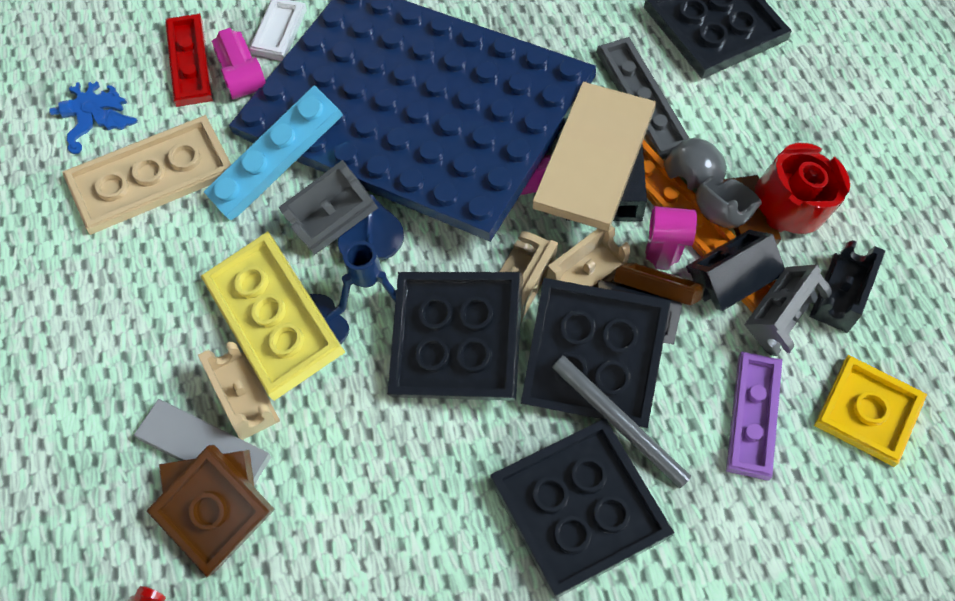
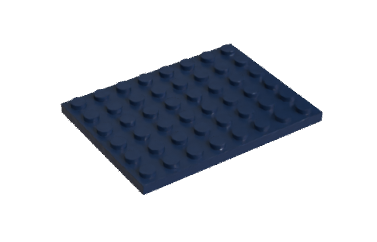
(428, 106)

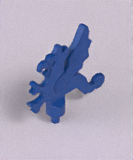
(90, 106)

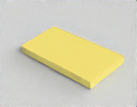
(272, 316)

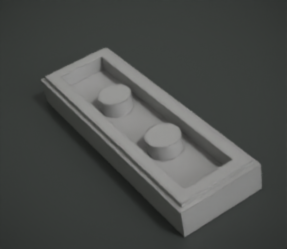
(187, 436)

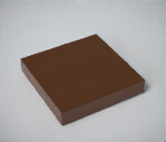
(210, 510)

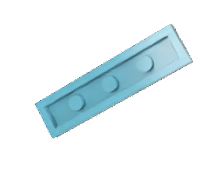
(273, 153)

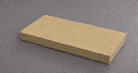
(594, 156)
(146, 174)

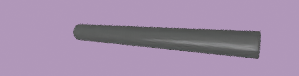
(621, 422)

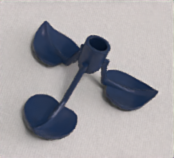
(362, 247)

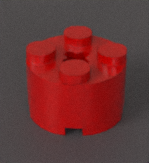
(802, 189)

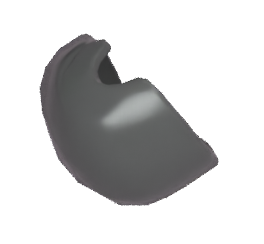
(696, 162)
(728, 203)

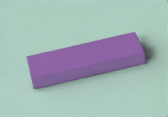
(754, 416)

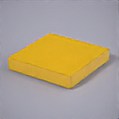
(871, 410)

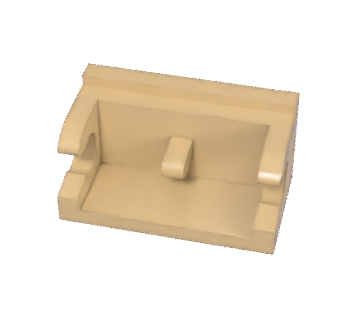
(590, 260)
(532, 263)
(239, 391)

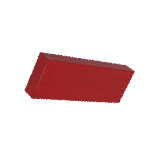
(188, 60)

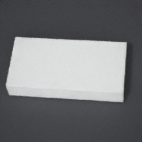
(278, 29)

